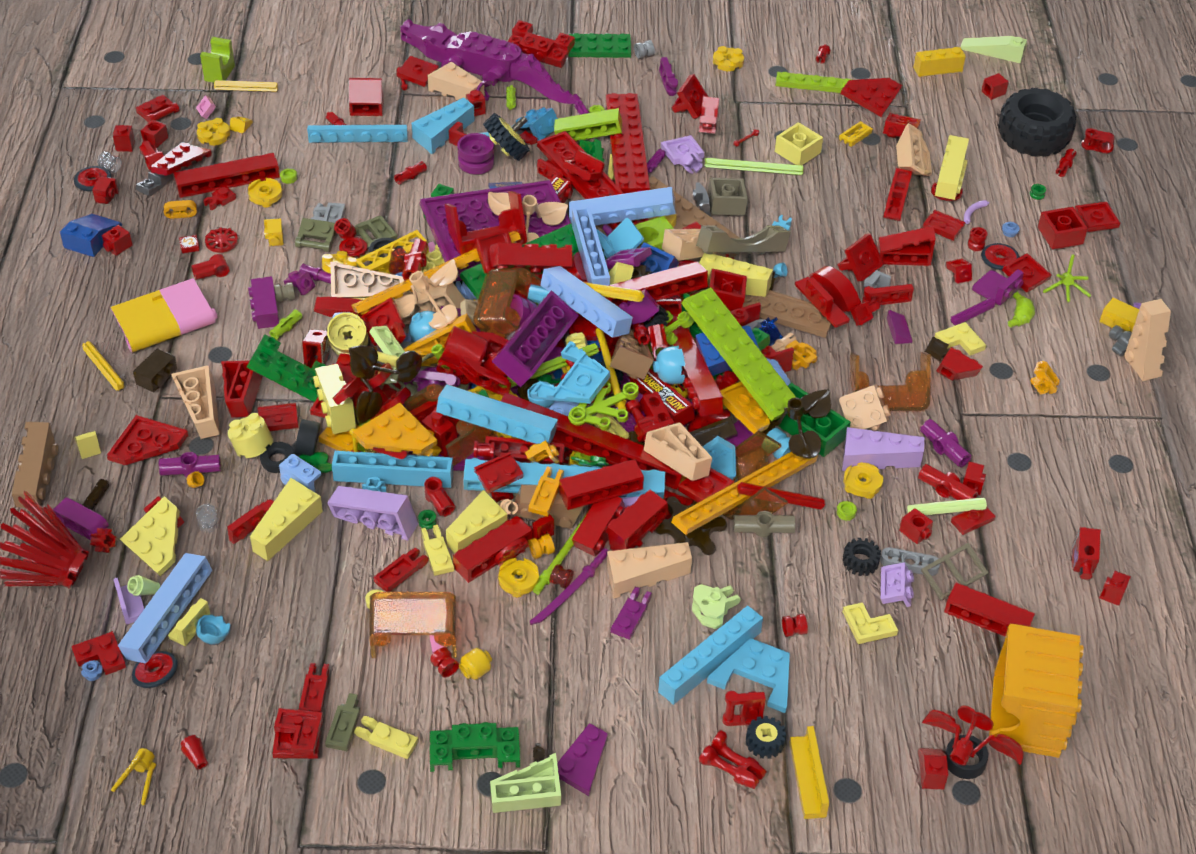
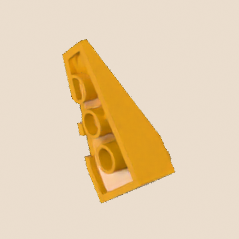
(439, 336)

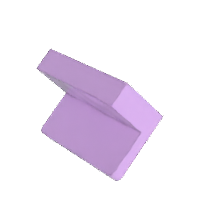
(130, 604)

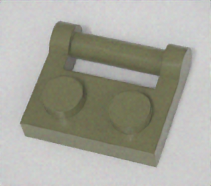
(377, 227)
(318, 230)

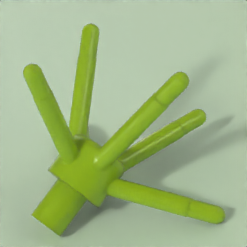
(1068, 279)

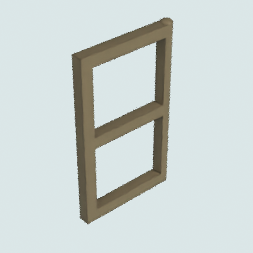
(946, 558)

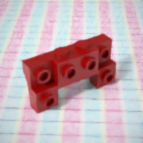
(544, 49)

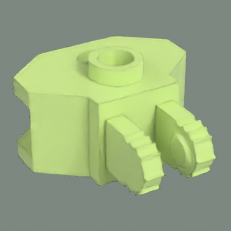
(713, 604)

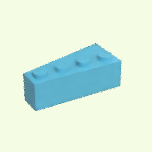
(434, 128)

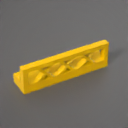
(382, 264)
(809, 775)

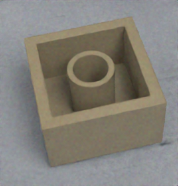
(727, 196)

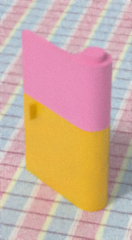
(163, 315)

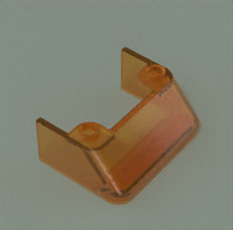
(493, 306)
(907, 397)
(469, 433)
(750, 457)
(413, 615)

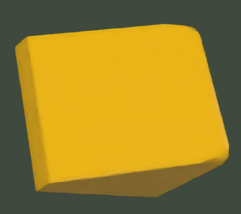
(240, 124)

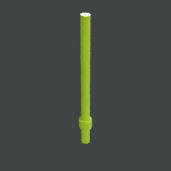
(544, 578)

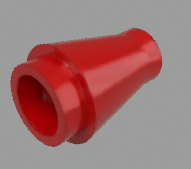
(194, 751)

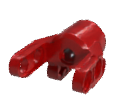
(465, 353)
(356, 387)

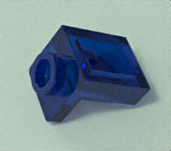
(770, 328)

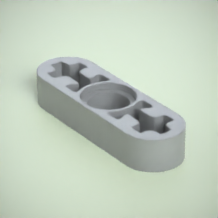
(903, 554)

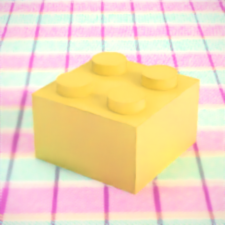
(798, 144)

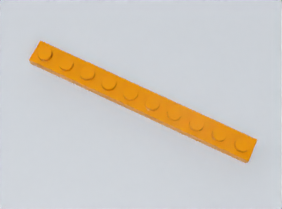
(397, 290)
(729, 497)

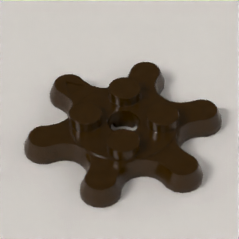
(699, 537)

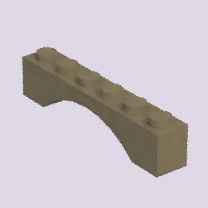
(769, 239)

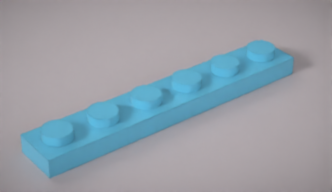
(357, 133)

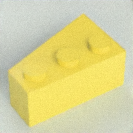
(475, 522)

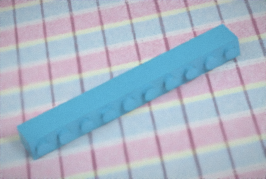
(533, 471)

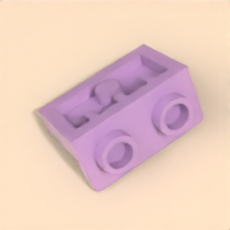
(896, 584)

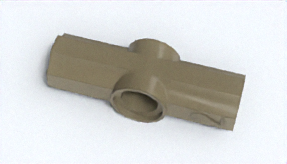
(764, 523)

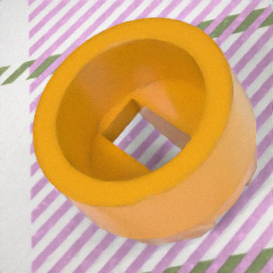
(195, 479)

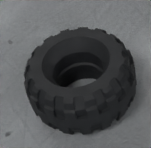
(1037, 122)

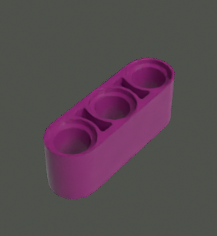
(79, 518)

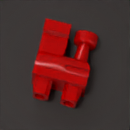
(655, 411)

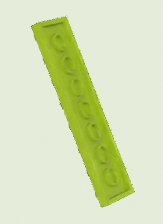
(739, 352)

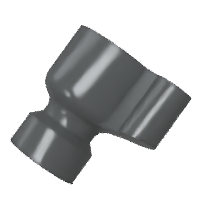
(1117, 333)

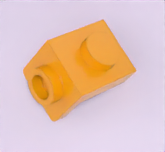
(541, 451)

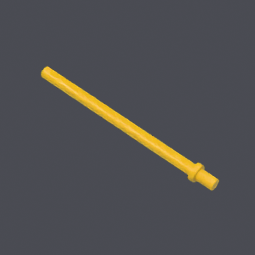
(607, 359)

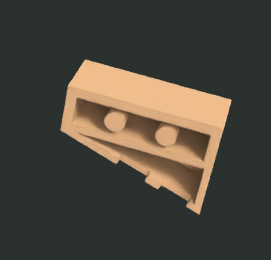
(453, 81)

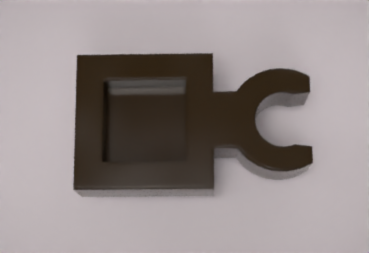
(937, 348)

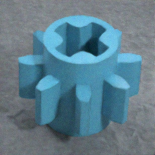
(375, 484)

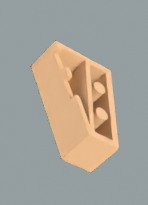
(682, 243)
(679, 451)

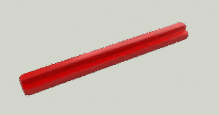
(791, 497)

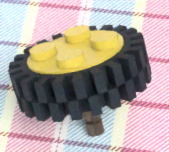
(507, 136)

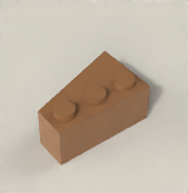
(562, 516)

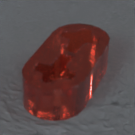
(395, 264)

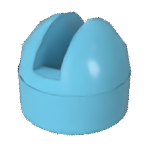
(781, 269)

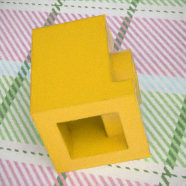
(273, 231)

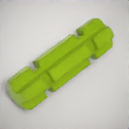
(510, 97)

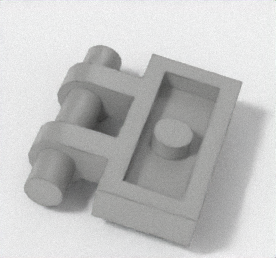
(331, 213)

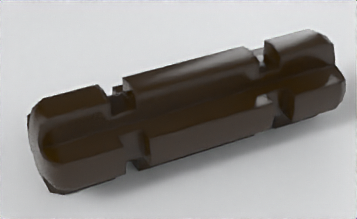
(96, 494)

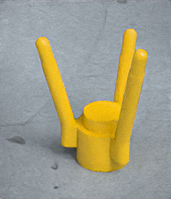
(142, 761)

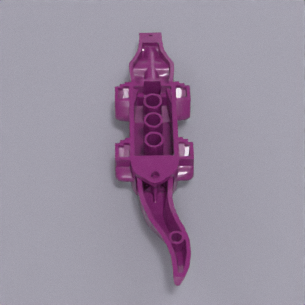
(484, 56)

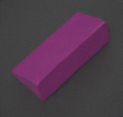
(898, 328)

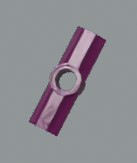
(945, 443)
(189, 463)

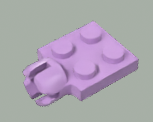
(684, 152)

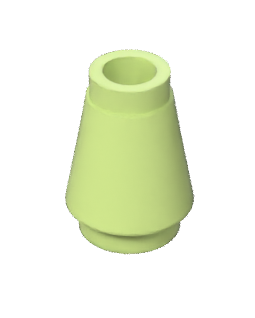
(142, 586)

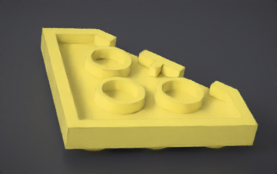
(155, 536)

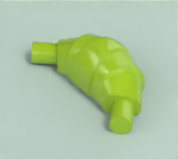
(1023, 311)

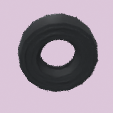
(275, 448)

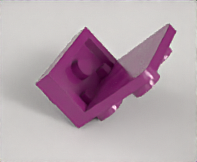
(997, 286)

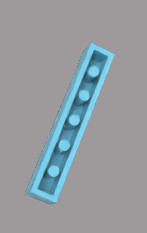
(496, 415)
(408, 471)
(709, 655)

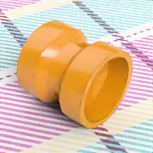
(541, 546)

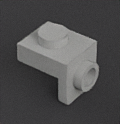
(878, 280)

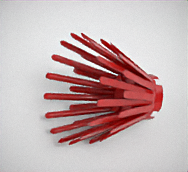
(51, 551)

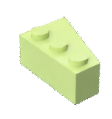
(528, 788)

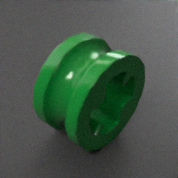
(1038, 191)
(427, 514)

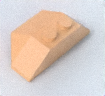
(913, 152)

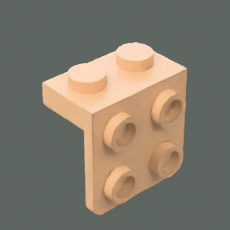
(865, 407)

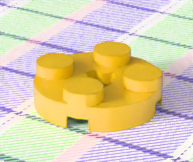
(735, 57)
(206, 129)
(265, 192)
(341, 258)
(860, 488)
(516, 586)

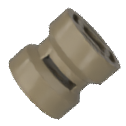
(283, 292)

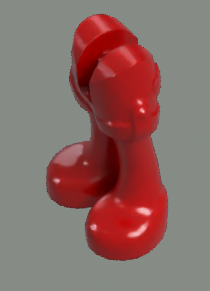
(748, 770)

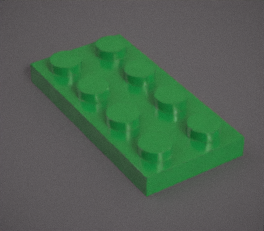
(601, 45)

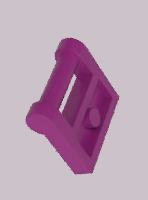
(629, 256)

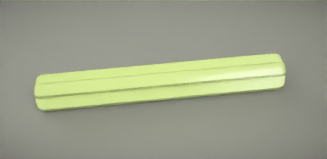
(949, 506)

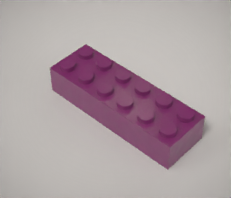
(535, 338)

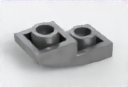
(153, 183)
(702, 198)

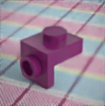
(301, 280)

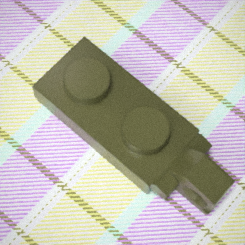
(343, 724)

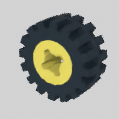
(768, 745)

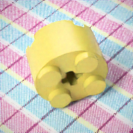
(250, 435)

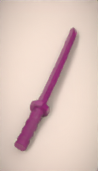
(588, 571)

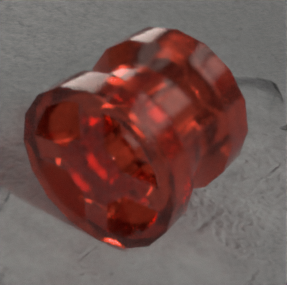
(561, 576)

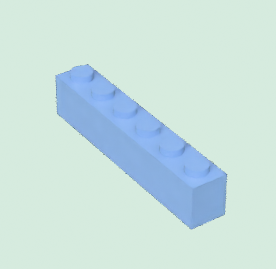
(629, 205)
(589, 246)
(586, 301)
(165, 608)

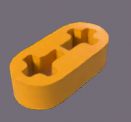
(180, 209)

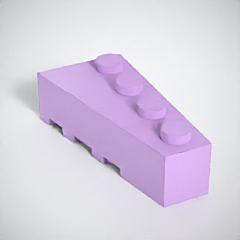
(882, 449)
(374, 510)

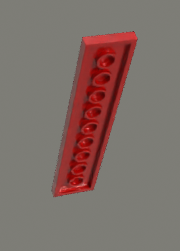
(563, 147)
(628, 147)

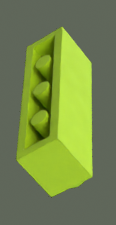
(590, 124)

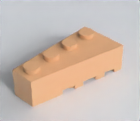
(199, 396)

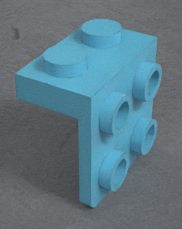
(621, 238)
(722, 456)

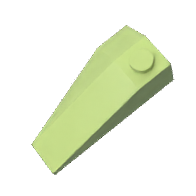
(1002, 47)

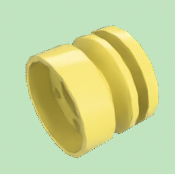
(346, 325)

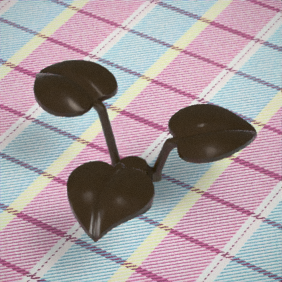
(362, 365)
(817, 406)

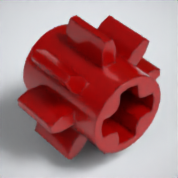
(103, 540)

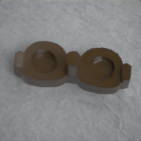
(538, 753)

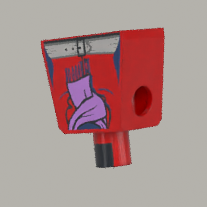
(1086, 552)

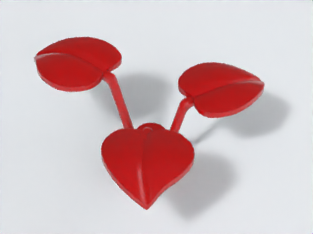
(963, 748)

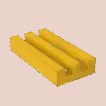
(858, 134)

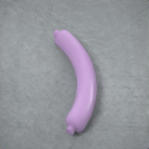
(972, 208)

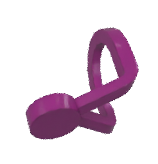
(486, 84)

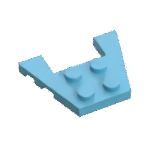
(579, 384)
(760, 664)

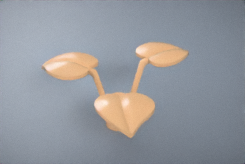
(550, 212)
(420, 283)

